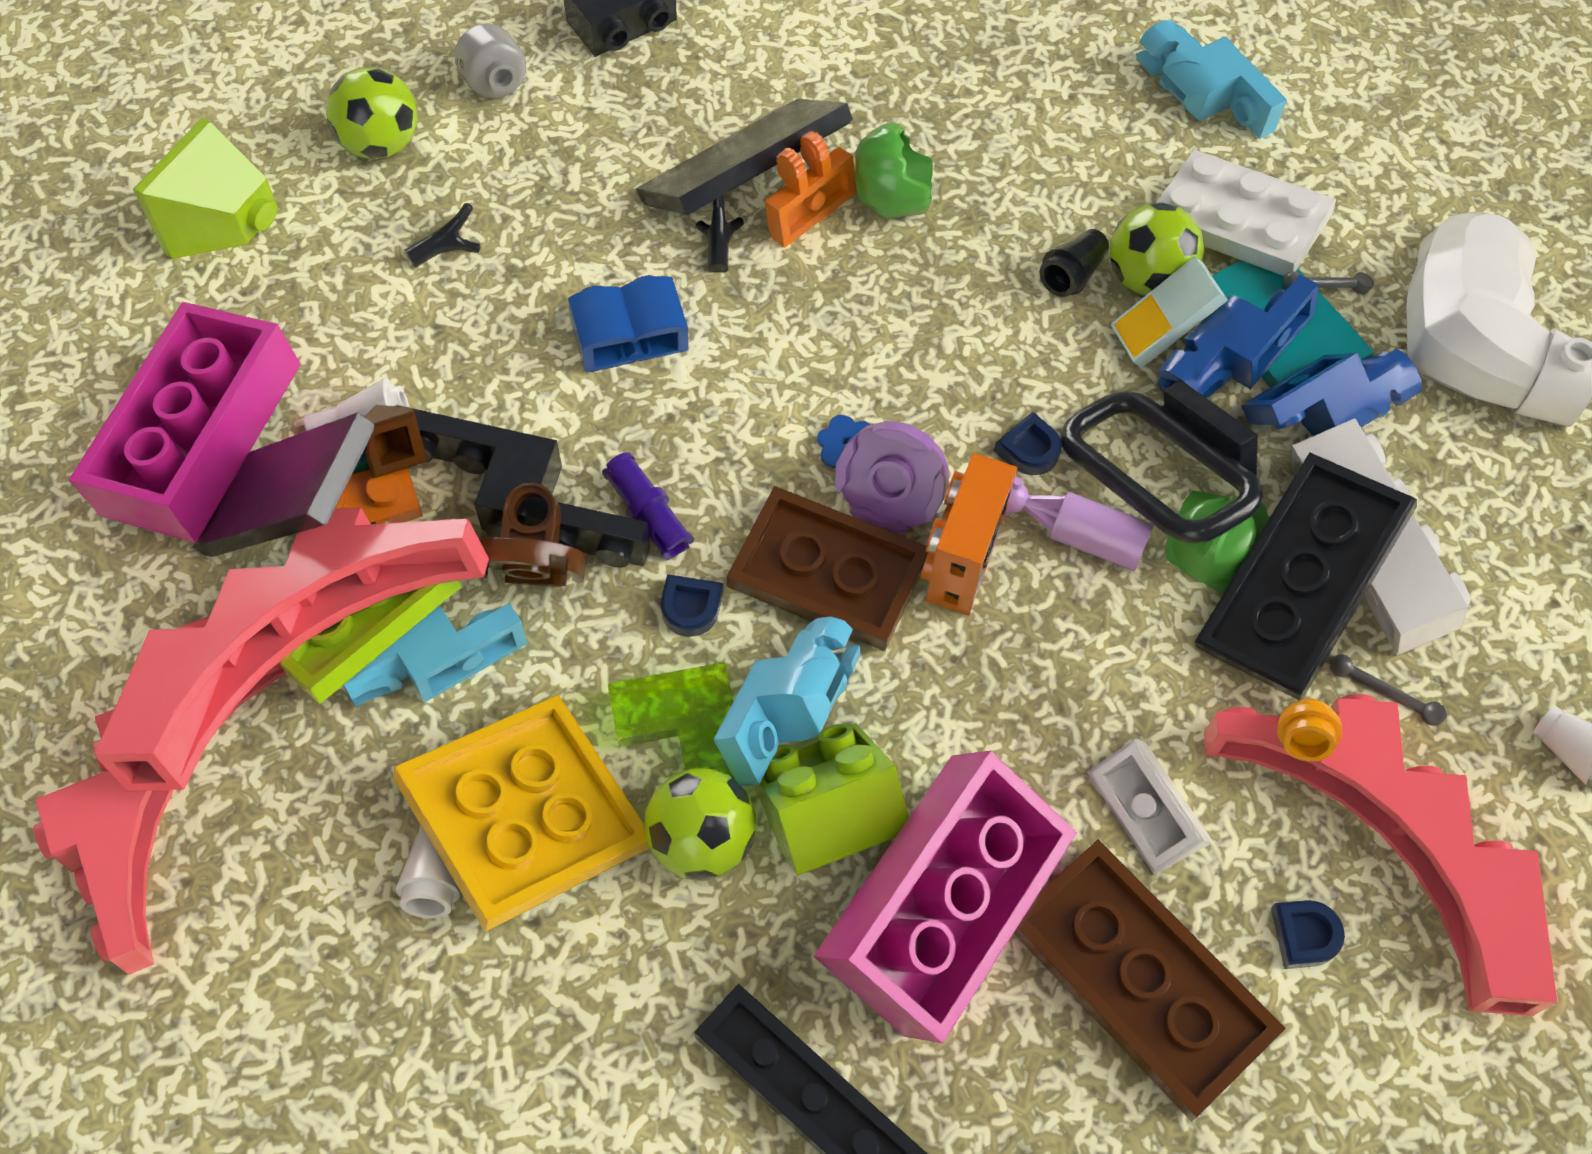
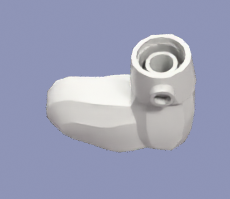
(1476, 328)

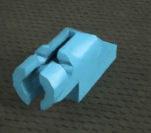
(1211, 77)
(439, 656)
(786, 698)

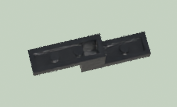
(525, 458)

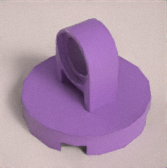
(892, 476)

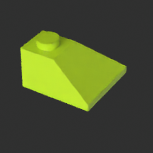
(205, 195)

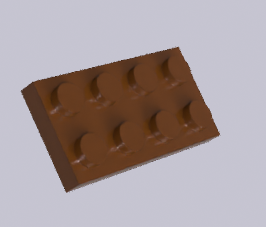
(1146, 979)

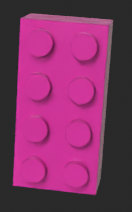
(187, 421)
(946, 896)

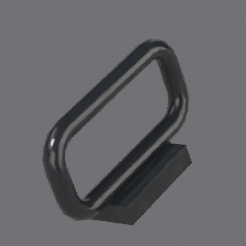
(1198, 429)

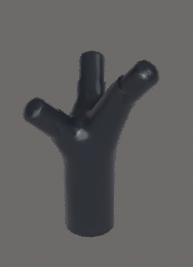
(719, 236)
(443, 240)

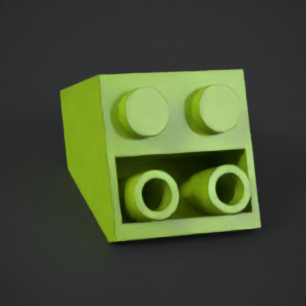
(831, 797)

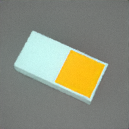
(1168, 312)

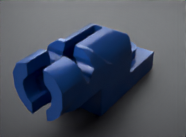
(1240, 340)
(1337, 391)

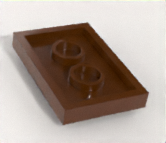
(828, 566)

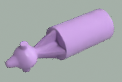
(1085, 524)

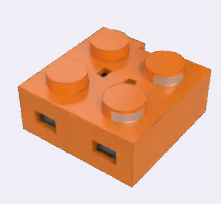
(967, 532)

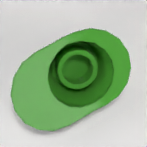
(1220, 558)

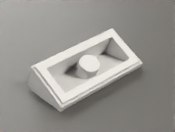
(1149, 806)

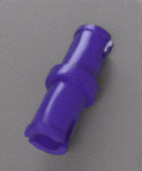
(647, 504)

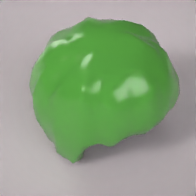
(891, 175)

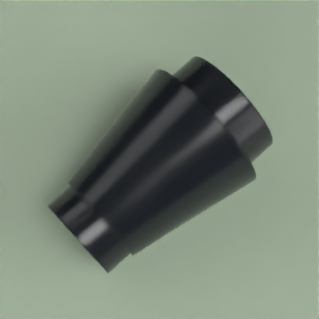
(1073, 263)

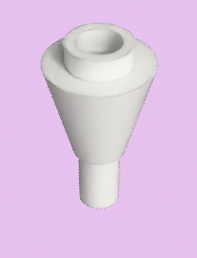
(379, 393)

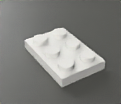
(1249, 212)

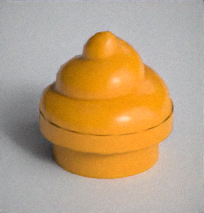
(1309, 730)

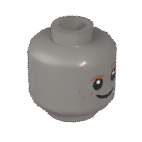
(490, 56)

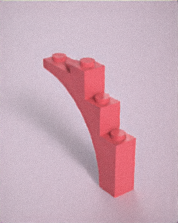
(196, 676)
(108, 845)
(1482, 890)

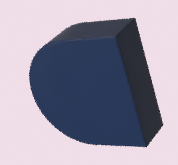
(1030, 446)
(690, 604)
(1307, 933)

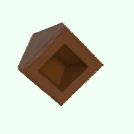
(394, 441)

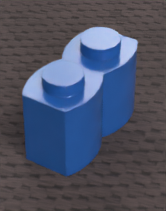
(628, 322)

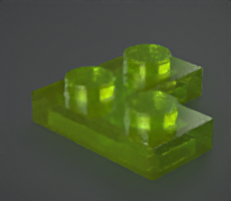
(675, 704)

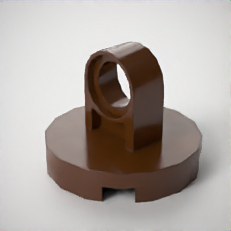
(532, 552)

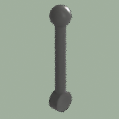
(1360, 282)
(1431, 713)

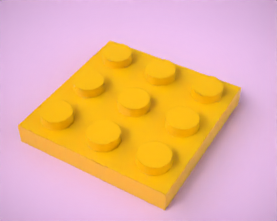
(521, 811)

